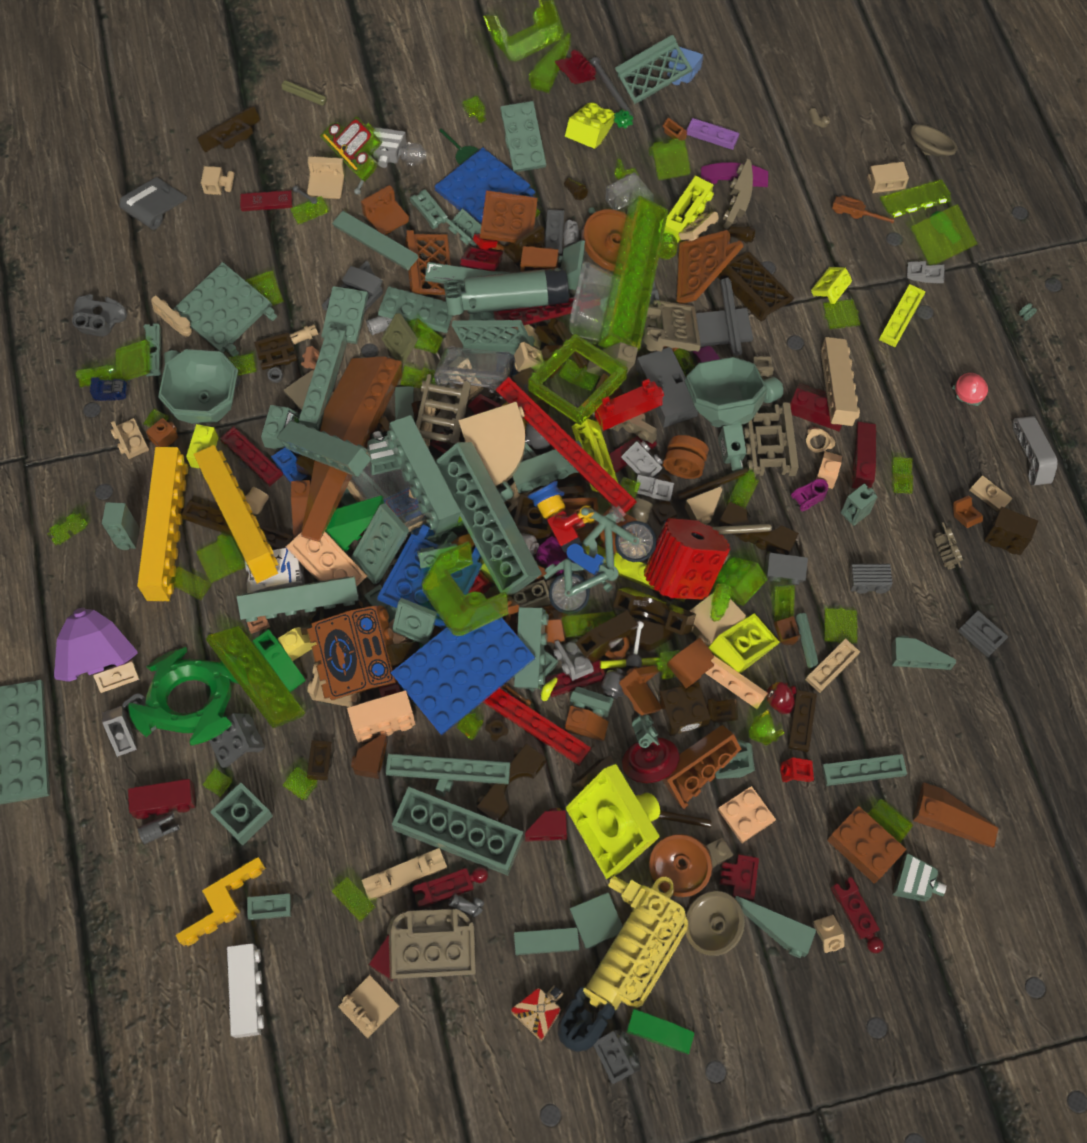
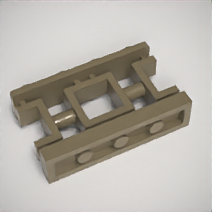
(784, 439)

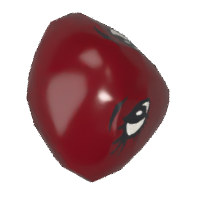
(781, 697)

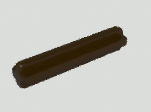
(564, 334)

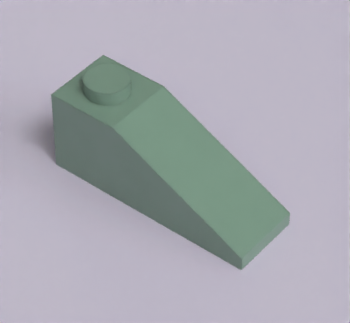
(916, 654)

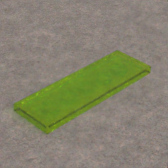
(255, 676)

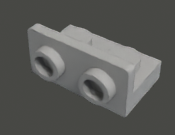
(642, 460)
(572, 659)

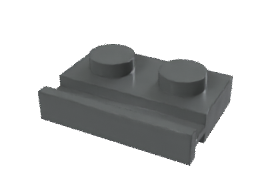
(983, 634)

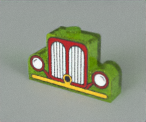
(354, 145)

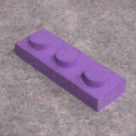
(712, 133)

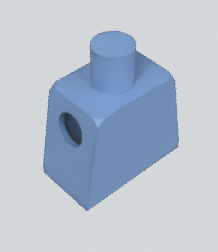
(693, 58)

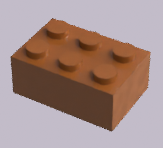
(866, 844)

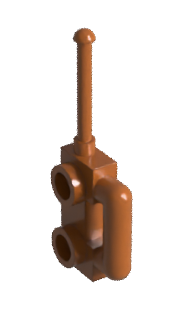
(855, 208)

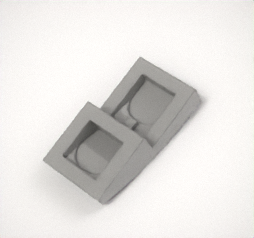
(930, 274)
(655, 487)

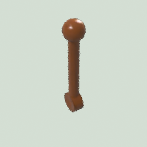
(527, 702)

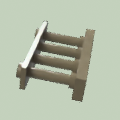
(458, 408)

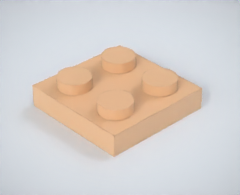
(746, 814)

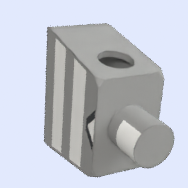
(391, 146)

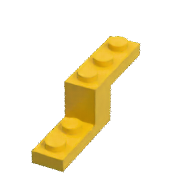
(221, 902)

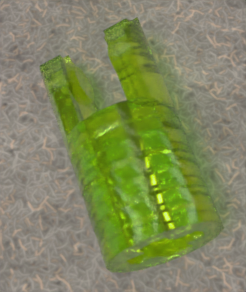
(720, 601)

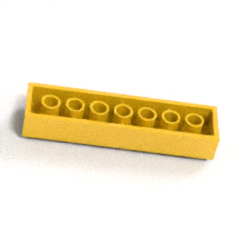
(237, 514)
(162, 524)

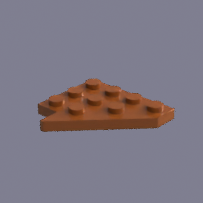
(702, 262)

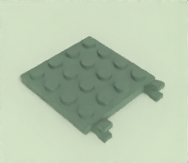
(224, 308)

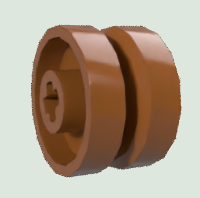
(685, 457)

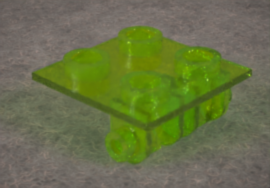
(220, 558)

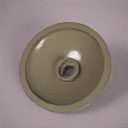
(932, 141)
(704, 921)

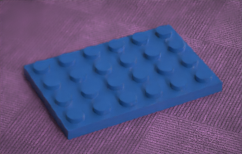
(461, 672)

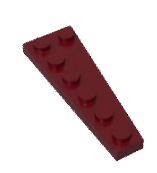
(535, 314)

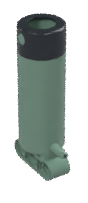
(507, 291)

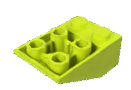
(590, 125)

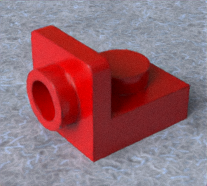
(797, 770)

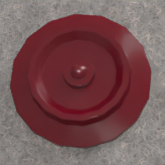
(650, 763)

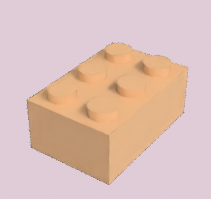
(381, 716)

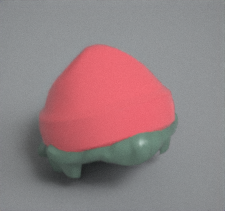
(971, 389)

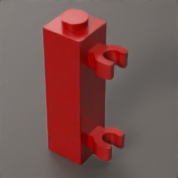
(629, 405)

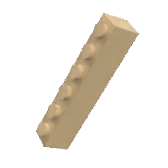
(839, 382)

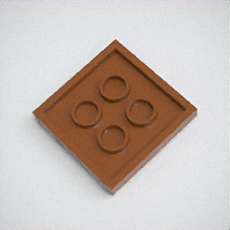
(507, 216)

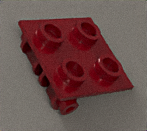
(577, 68)

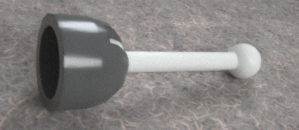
(634, 659)

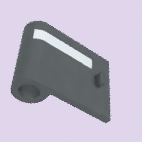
(151, 201)

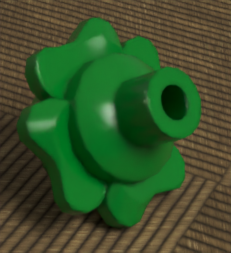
(623, 119)

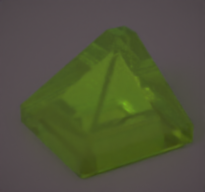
(154, 417)

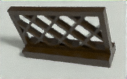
(745, 292)

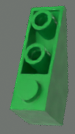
(278, 660)

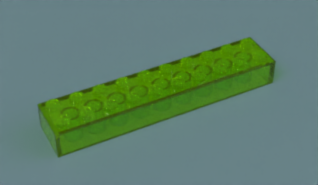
(634, 274)

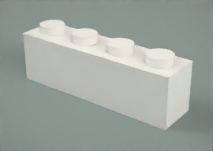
(244, 990)

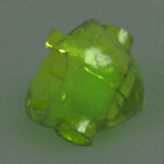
(763, 729)

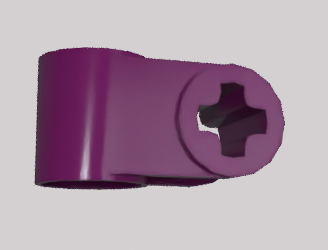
(808, 496)

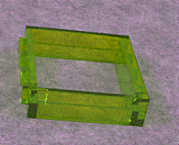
(595, 355)

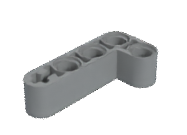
(1037, 450)

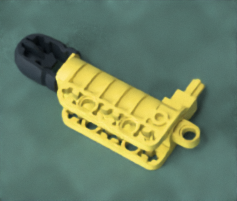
(621, 969)

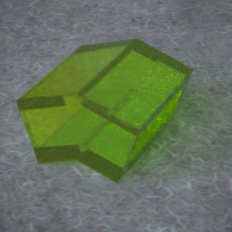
(682, 353)
(299, 784)

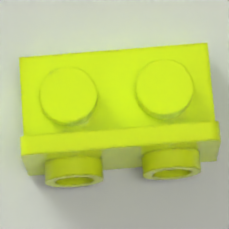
(832, 283)

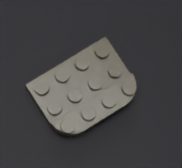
(671, 326)
(431, 944)

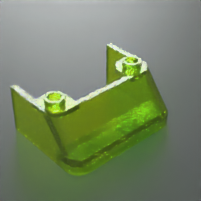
(532, 39)
(460, 611)

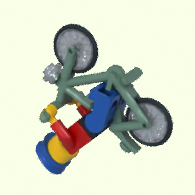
(633, 541)

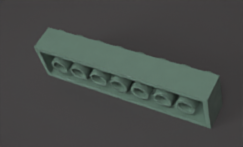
(487, 519)

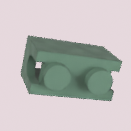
(859, 504)

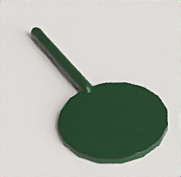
(463, 153)

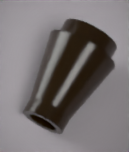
(578, 190)
(744, 234)

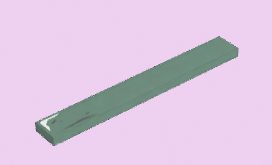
(441, 273)

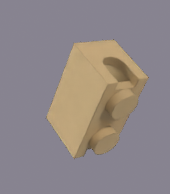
(888, 177)

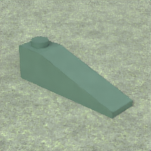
(785, 931)

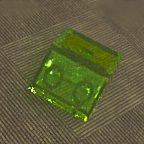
(743, 577)

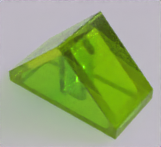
(783, 602)

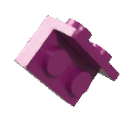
(551, 553)

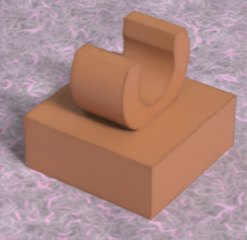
(310, 357)

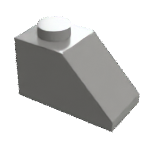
(119, 731)

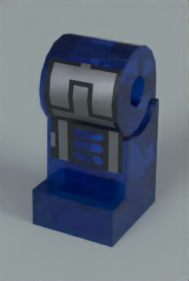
(108, 389)

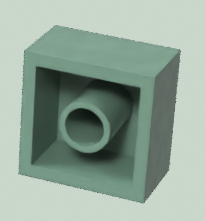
(241, 814)

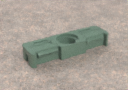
(154, 336)

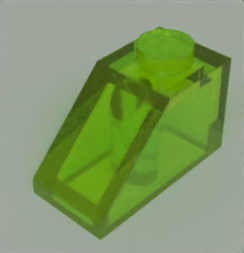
(427, 338)

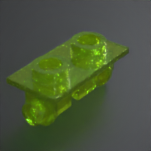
(104, 373)
(744, 489)
(60, 531)

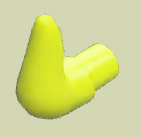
(547, 689)

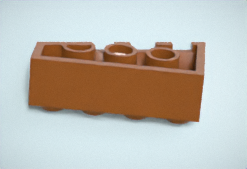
(700, 764)

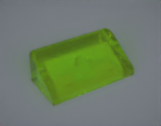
(890, 820)

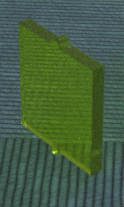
(841, 314)
(840, 625)

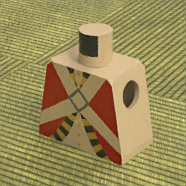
(539, 1011)

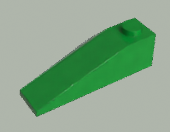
(352, 520)

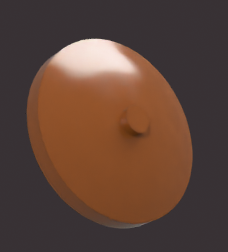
(603, 237)

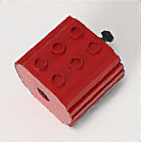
(686, 559)

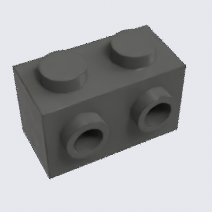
(785, 567)

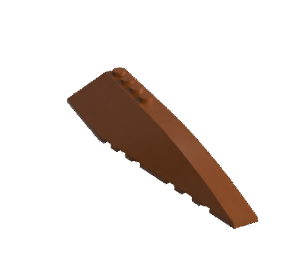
(351, 416)

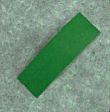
(660, 1031)

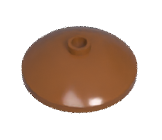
(686, 878)

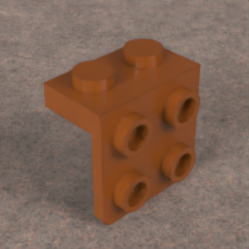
(384, 211)
(637, 690)

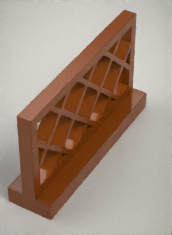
(414, 272)

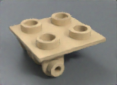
(368, 1006)

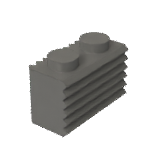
(870, 578)

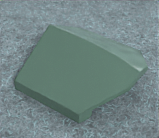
(740, 765)

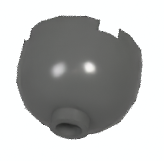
(535, 439)

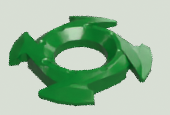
(172, 671)

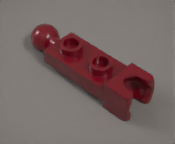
(446, 886)
(858, 914)

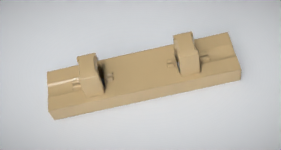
(404, 874)

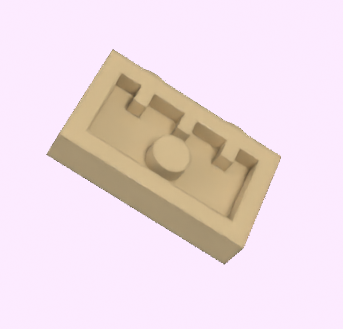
(130, 438)

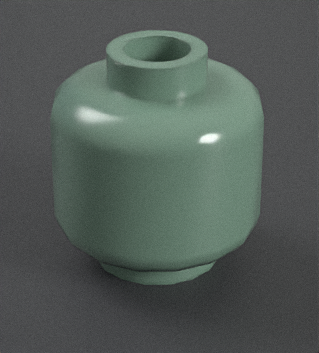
(774, 389)

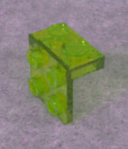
(670, 159)

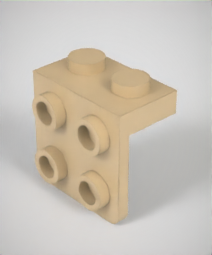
(326, 177)

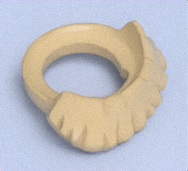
(829, 442)

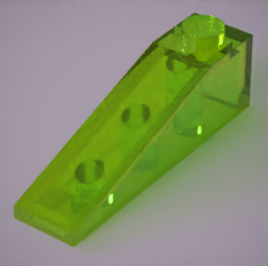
(546, 70)

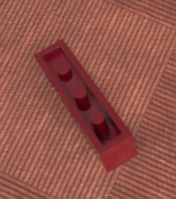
(865, 455)

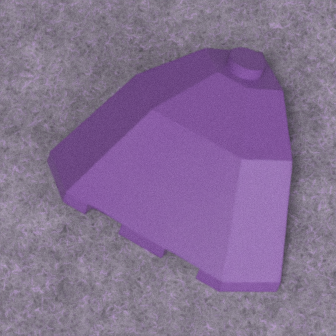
(88, 645)

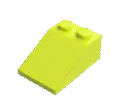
(744, 643)

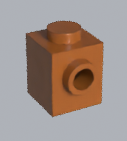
(162, 433)

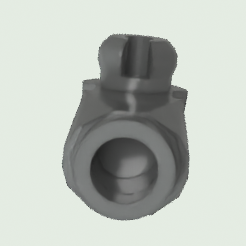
(460, 903)

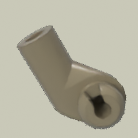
(816, 120)

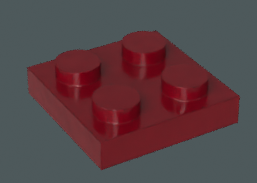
(482, 259)

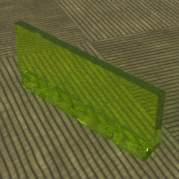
(915, 198)

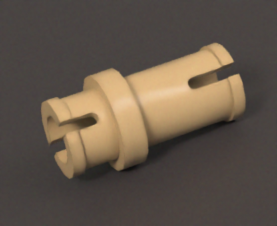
(301, 335)

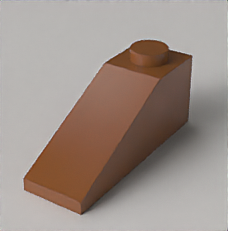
(299, 499)

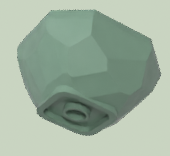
(195, 376)
(726, 391)

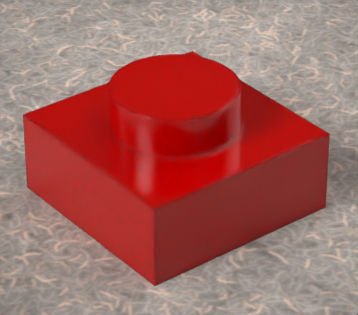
(484, 243)

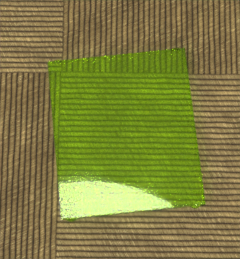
(944, 235)

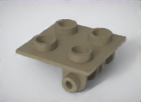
(950, 553)

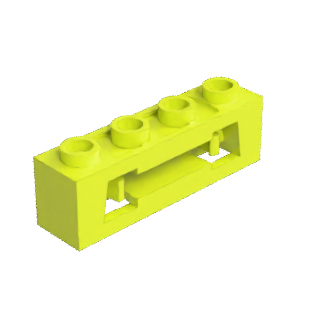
(701, 192)
(594, 445)

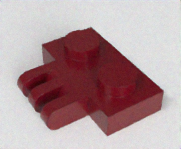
(741, 876)

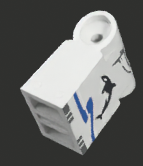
(289, 573)

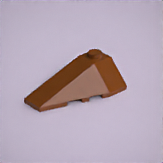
(555, 627)
(948, 814)

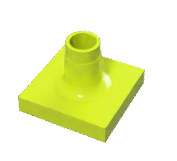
(614, 820)

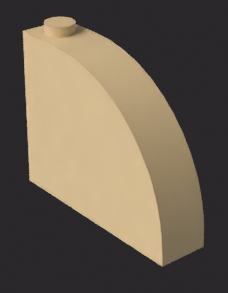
(497, 439)

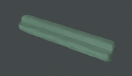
(807, 640)

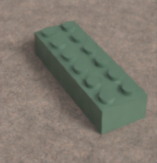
(423, 475)
(458, 831)

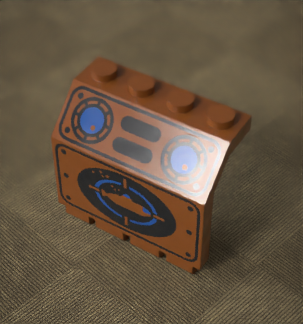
(353, 651)

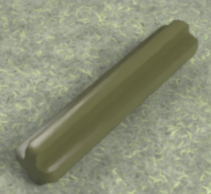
(303, 92)

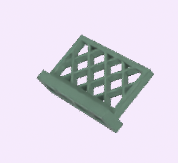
(649, 57)
(486, 341)

